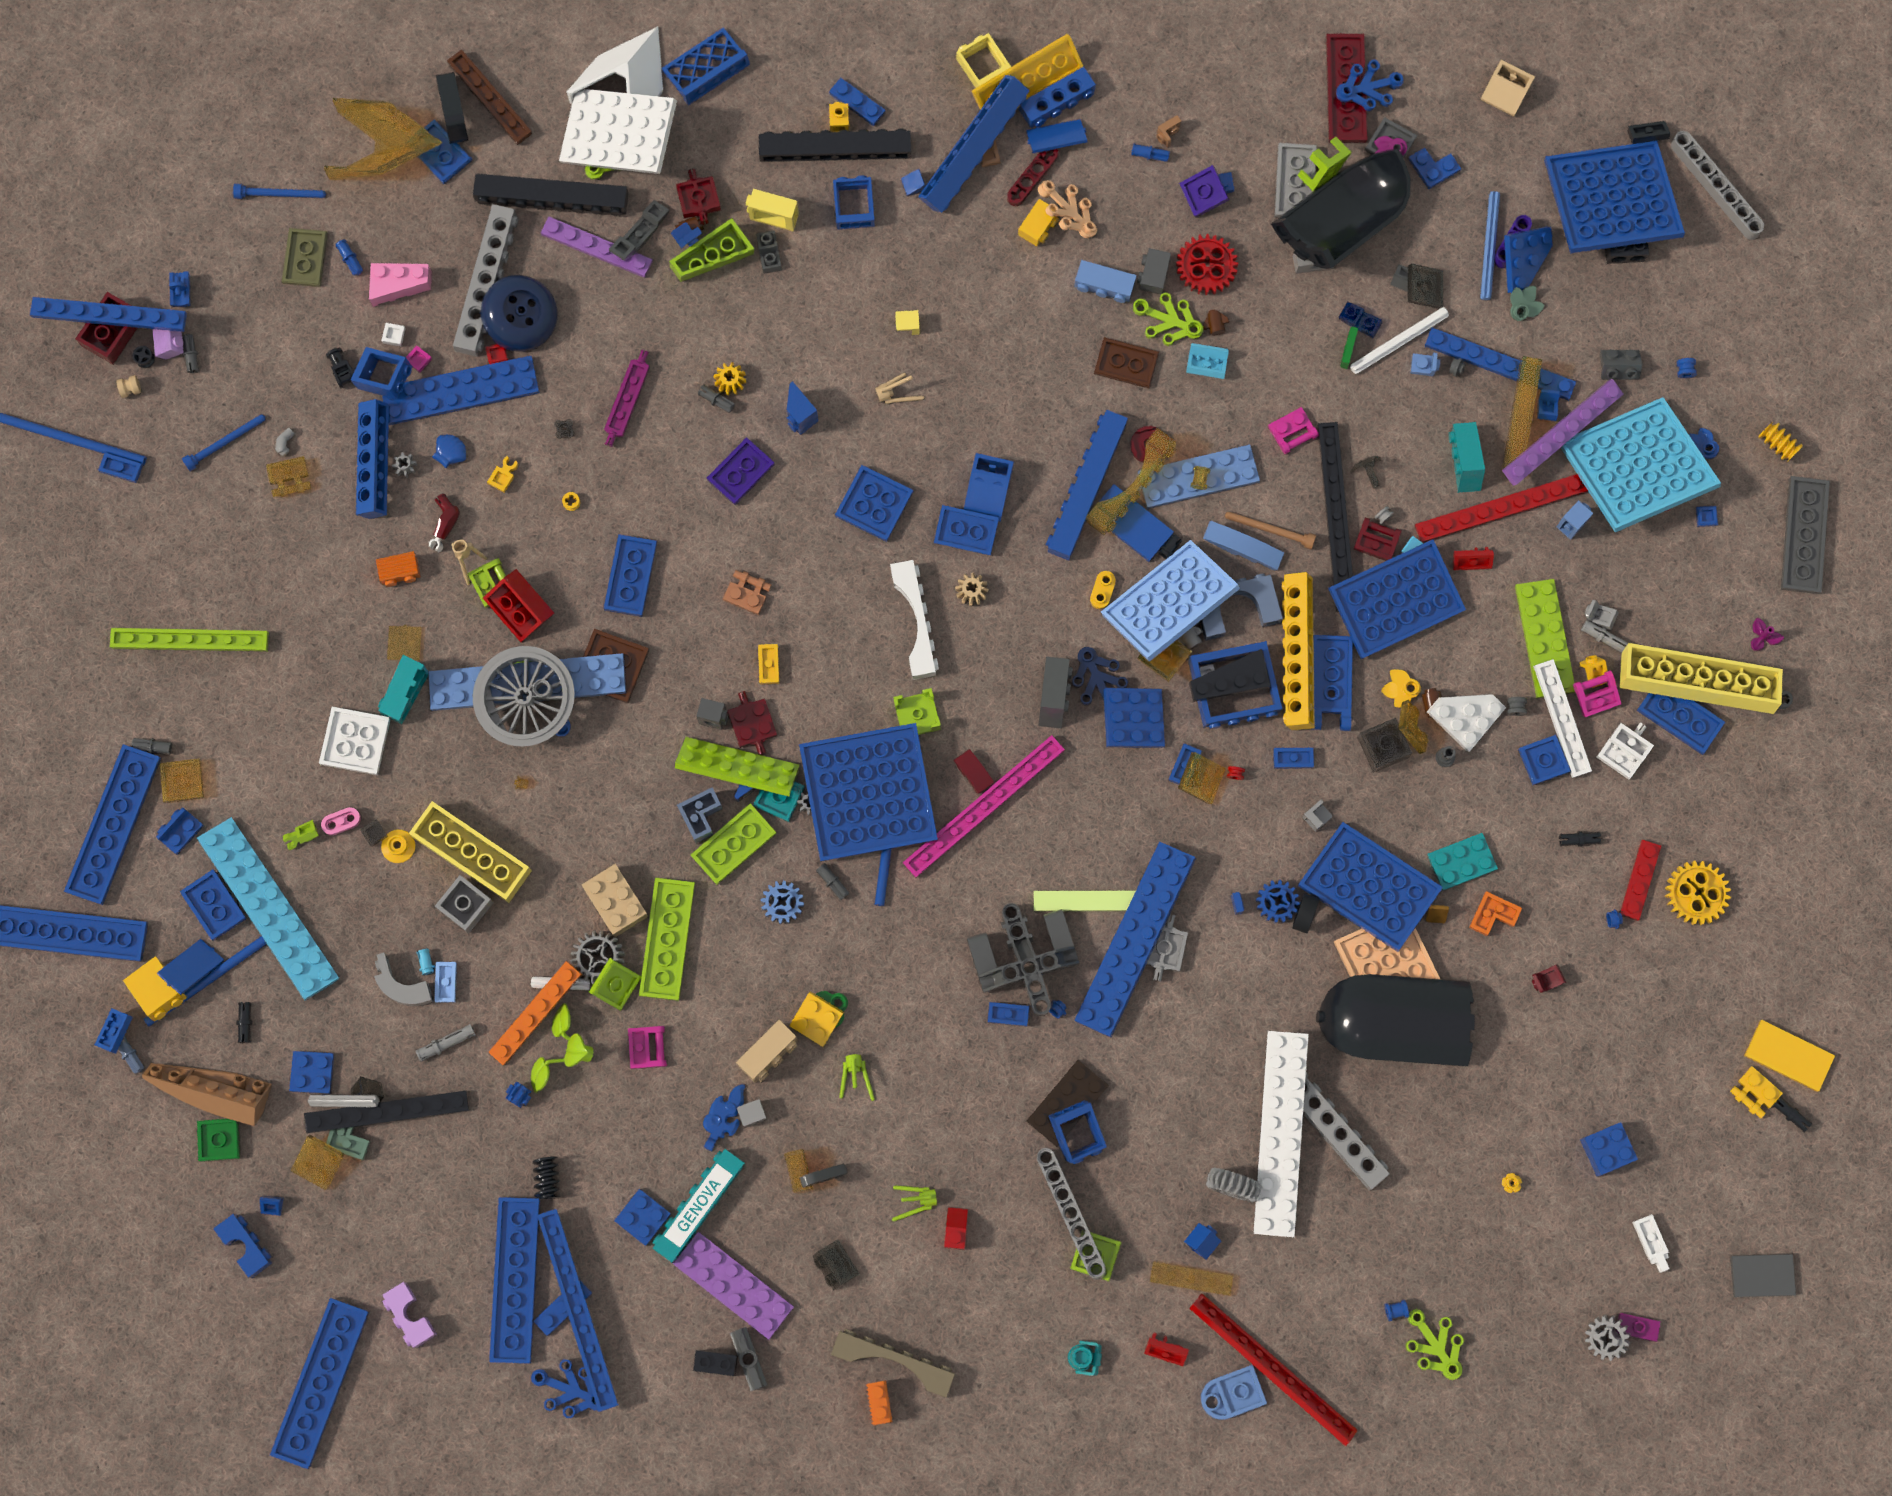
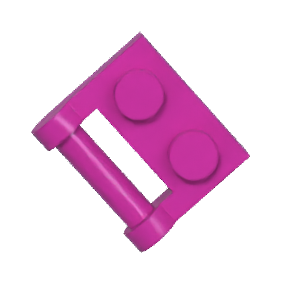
(1290, 425)
(1600, 699)
(640, 1047)

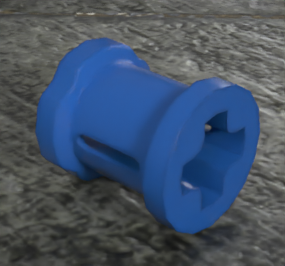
(1396, 1310)

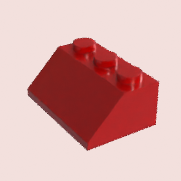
(518, 605)

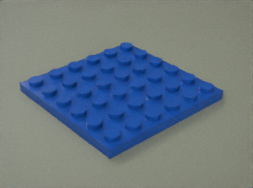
(1614, 197)
(868, 792)

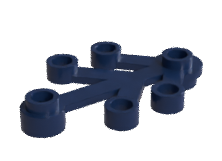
(1097, 677)

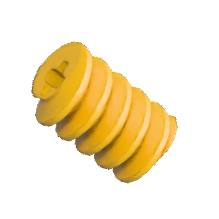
(1780, 441)

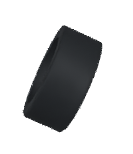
(1305, 913)

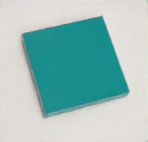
(778, 804)

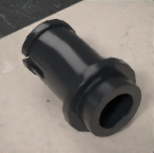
(1170, 546)

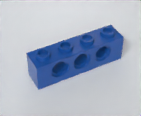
(1079, 79)

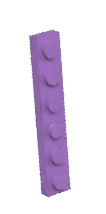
(594, 246)

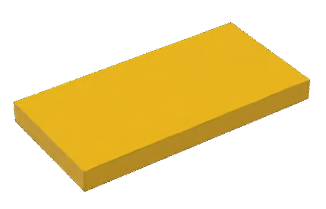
(1789, 1055)

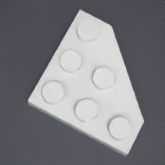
(1466, 716)

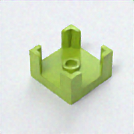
(1327, 167)
(918, 710)

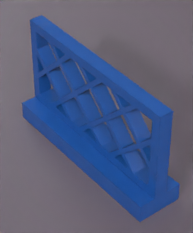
(714, 75)

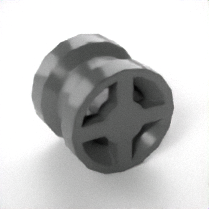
(1517, 706)

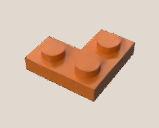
(1493, 908)

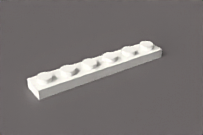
(1562, 718)

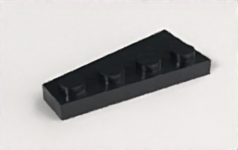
(1234, 678)

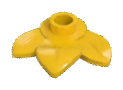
(1398, 687)

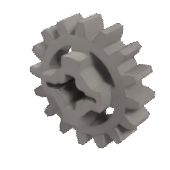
(1599, 1335)

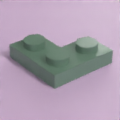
(347, 1143)

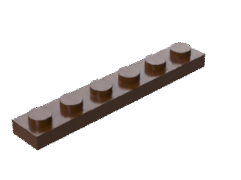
(489, 97)

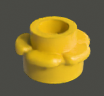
(1511, 1188)

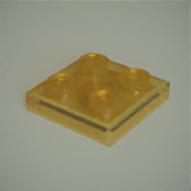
(1201, 778)
(181, 780)
(317, 1162)

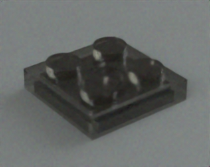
(1425, 286)

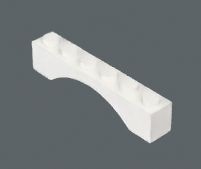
(905, 581)

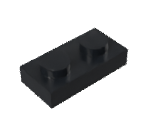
(1648, 132)

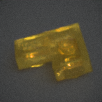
(1408, 726)

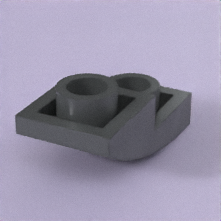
(769, 252)

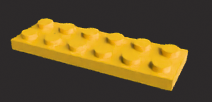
(1037, 70)

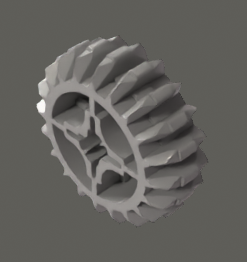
(600, 949)
(1233, 1184)

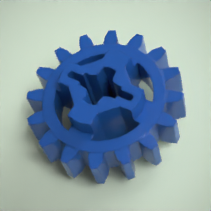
(1285, 906)

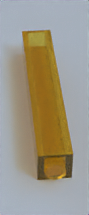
(1522, 408)

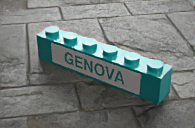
(698, 1206)

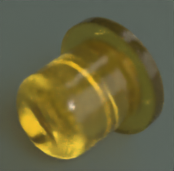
(521, 783)

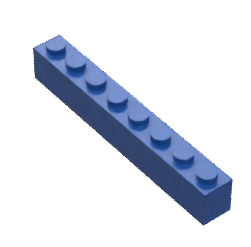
(974, 143)
(1087, 484)

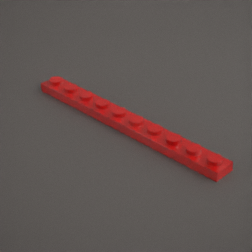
(1500, 508)
(1273, 1369)

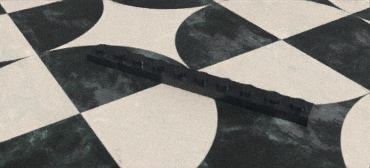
(1335, 502)

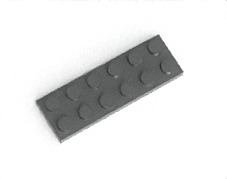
(1805, 535)

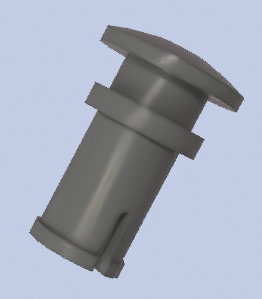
(1445, 756)

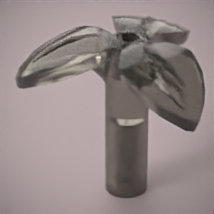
(1368, 464)

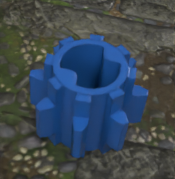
(518, 1094)

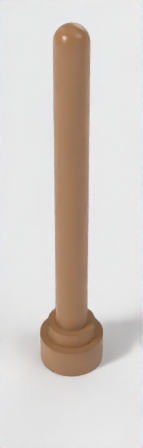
(1306, 539)

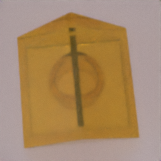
(1169, 661)

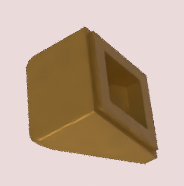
(1437, 914)

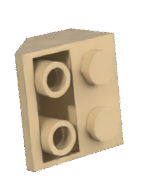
(1507, 88)

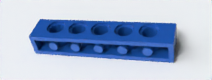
(372, 459)

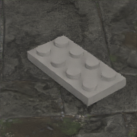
(1289, 187)

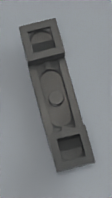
(640, 232)

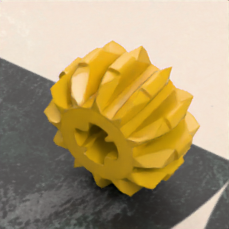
(723, 375)

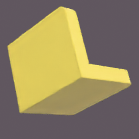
(908, 321)

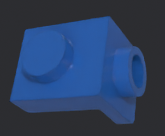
(685, 235)
(1548, 405)

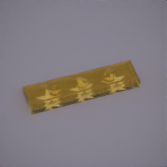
(1191, 1278)

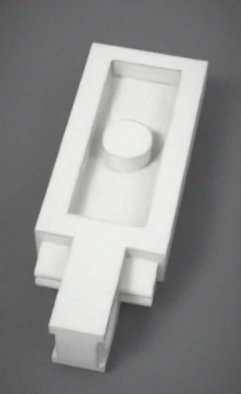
(1652, 1242)

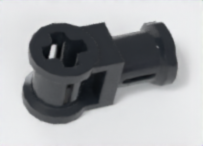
(342, 370)

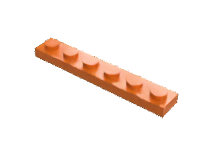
(535, 1013)

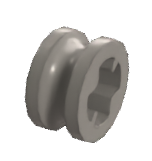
(1384, 515)

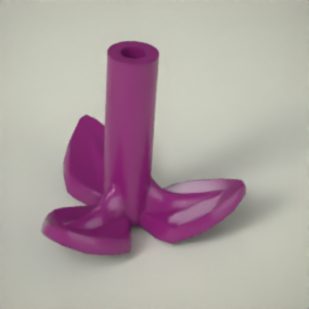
(1764, 633)

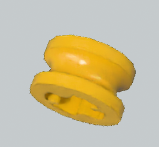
(567, 497)

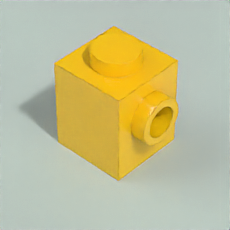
(838, 116)

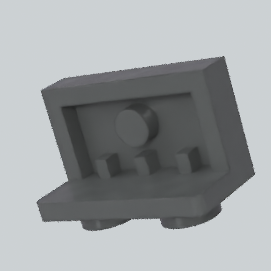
(1620, 364)

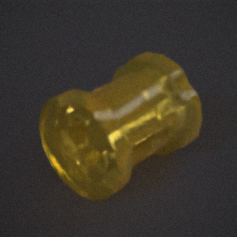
(1200, 477)

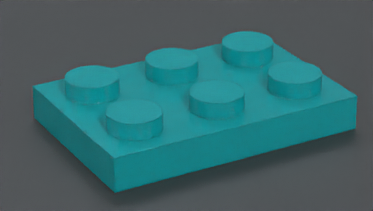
(1462, 861)

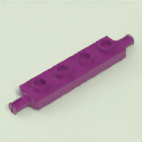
(626, 398)

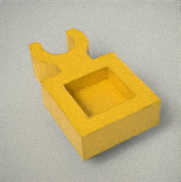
(502, 477)

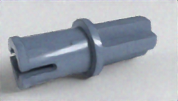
(130, 1056)

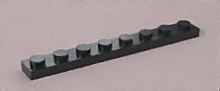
(386, 1112)

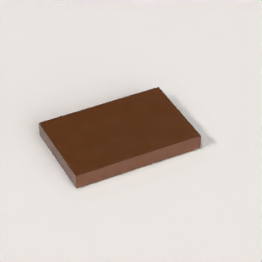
(1126, 362)

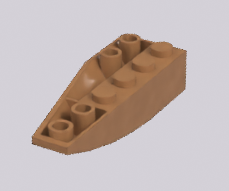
(213, 1091)

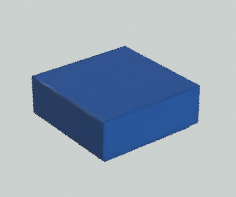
(1706, 516)
(1237, 903)

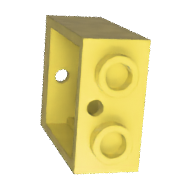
(980, 43)
(772, 209)

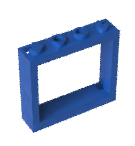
(1229, 654)

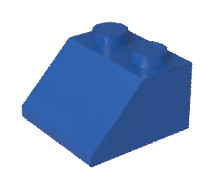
(800, 410)

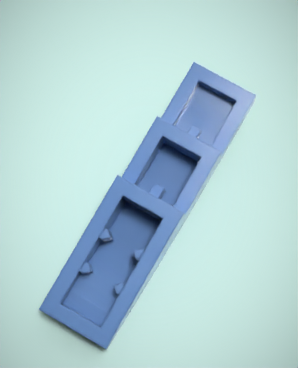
(1243, 545)

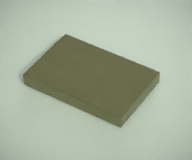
(304, 257)

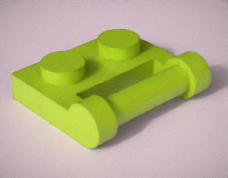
(482, 580)

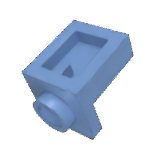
(1425, 364)

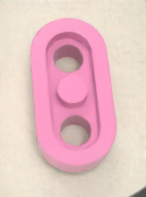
(341, 820)

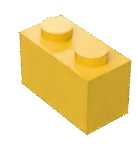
(1037, 224)

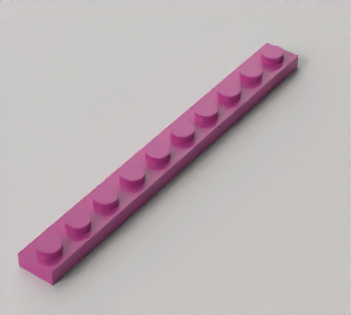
(984, 806)

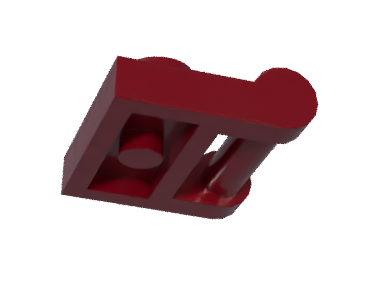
(1375, 545)

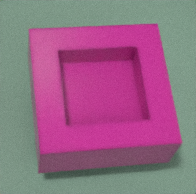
(418, 359)

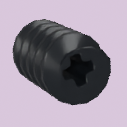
(545, 1178)

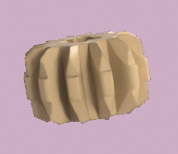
(963, 589)

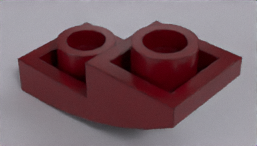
(973, 771)

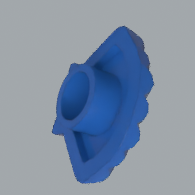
(449, 450)

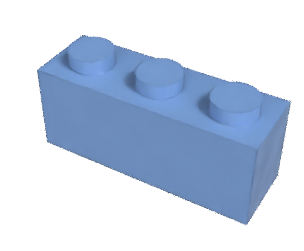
(1105, 281)

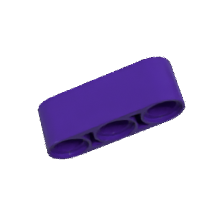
(1522, 219)

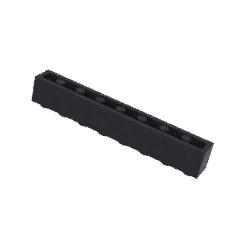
(835, 145)
(550, 194)

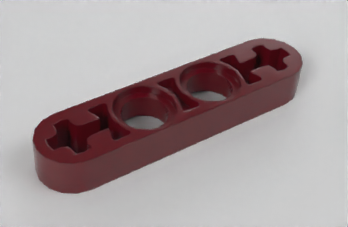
(1030, 174)

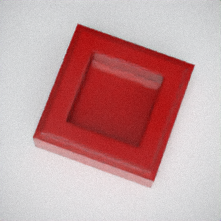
(496, 353)

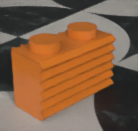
(398, 568)
(879, 1402)

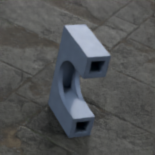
(1263, 595)

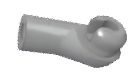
(281, 442)

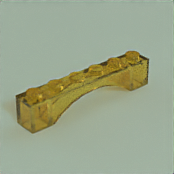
(1106, 512)

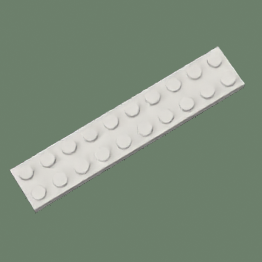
(1281, 1133)

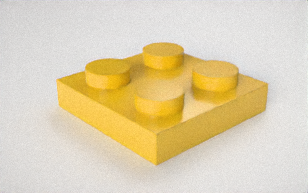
(816, 1019)

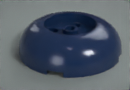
(517, 334)

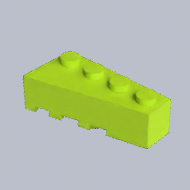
(713, 251)

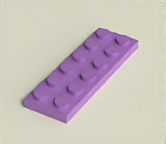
(733, 1285)

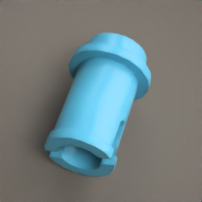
(425, 962)

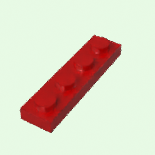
(1640, 880)

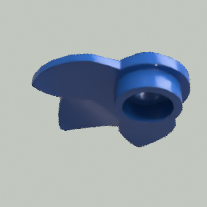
(1703, 440)

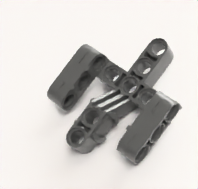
(994, 978)

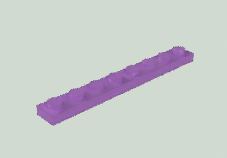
(1562, 432)

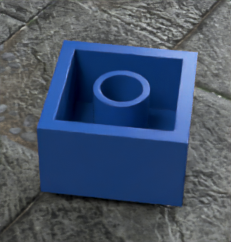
(1608, 1149)

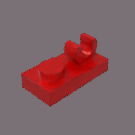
(1473, 559)
(1164, 1351)

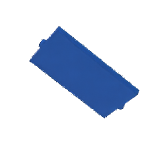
(1056, 136)
(190, 966)

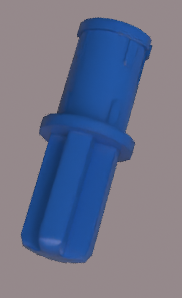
(1150, 153)
(349, 257)

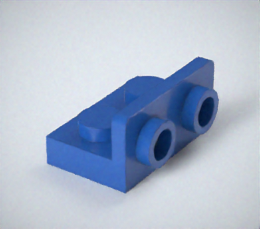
(179, 830)
(113, 1031)

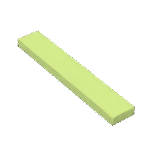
(1082, 900)

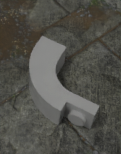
(408, 995)

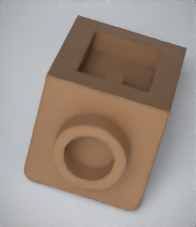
(1169, 127)

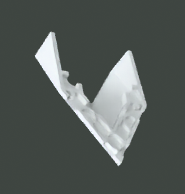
(635, 60)

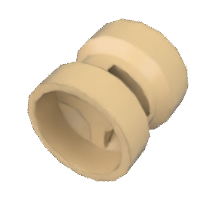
(128, 386)

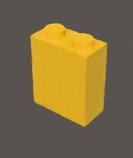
(152, 990)

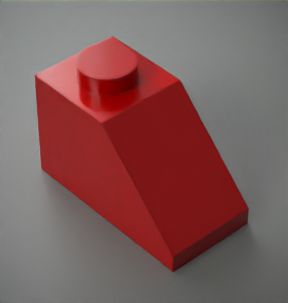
(956, 1228)

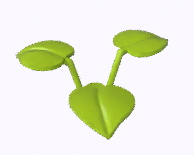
(575, 1051)

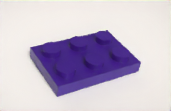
(740, 471)

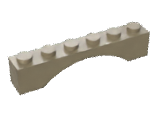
(852, 1348)

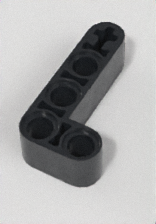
(452, 108)

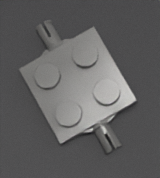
(1168, 949)

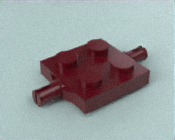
(698, 197)
(752, 723)

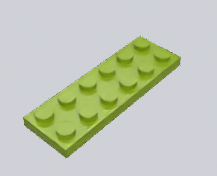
(1544, 630)
(737, 766)
(667, 939)

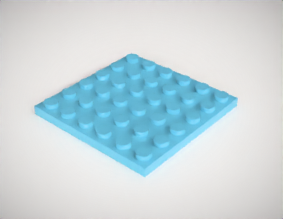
(1640, 464)

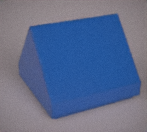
(271, 1205)

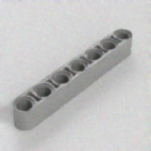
(1716, 176)
(1064, 1206)

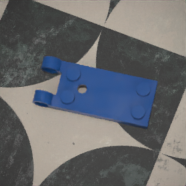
(1334, 674)

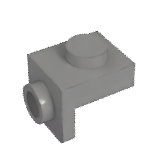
(1601, 615)

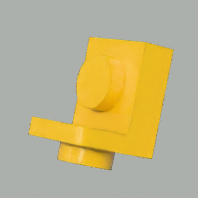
(1594, 667)

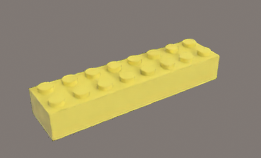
(1701, 678)

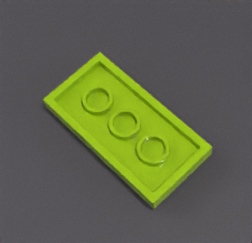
(733, 844)

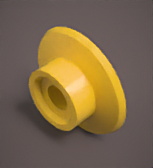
(404, 852)

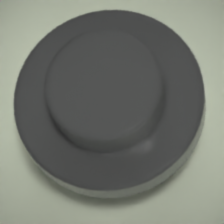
(1457, 367)

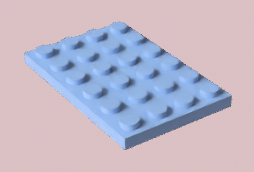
(1170, 600)

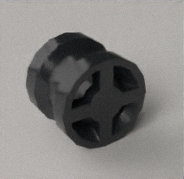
(140, 354)

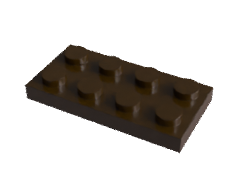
(1073, 1088)

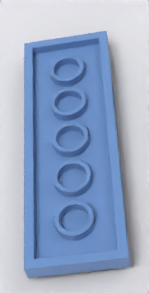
(1227, 471)

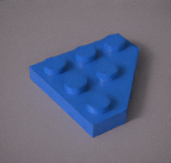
(1525, 255)

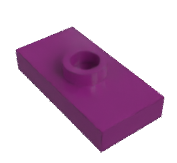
(1640, 1327)

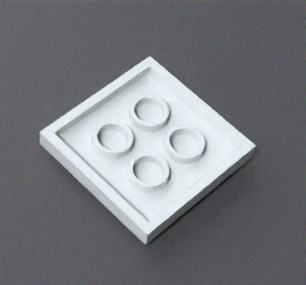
(354, 741)

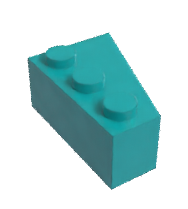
(1467, 457)
(403, 689)

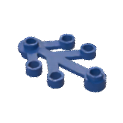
(1368, 87)
(572, 1390)

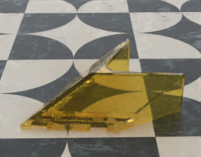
(394, 133)

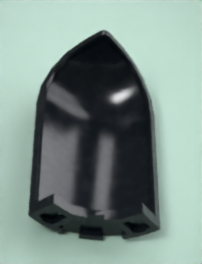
(1347, 209)
(1400, 1019)

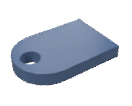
(1234, 1392)

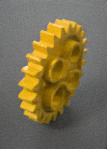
(1683, 903)

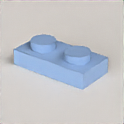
(445, 982)

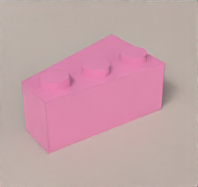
(397, 281)

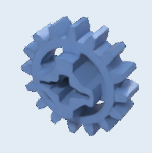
(790, 895)

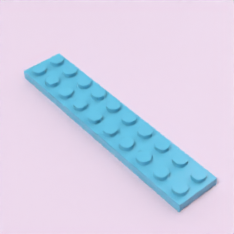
(268, 909)

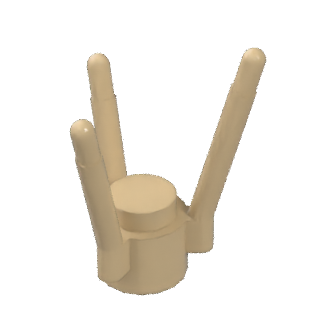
(885, 391)
(462, 551)

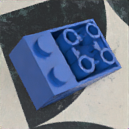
(988, 485)

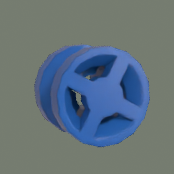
(1686, 368)

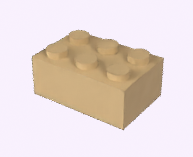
(615, 900)
(767, 1052)

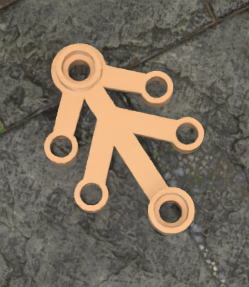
(1084, 224)

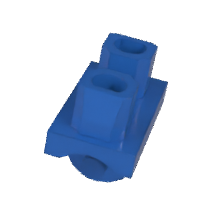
(179, 289)

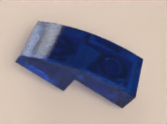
(1357, 317)

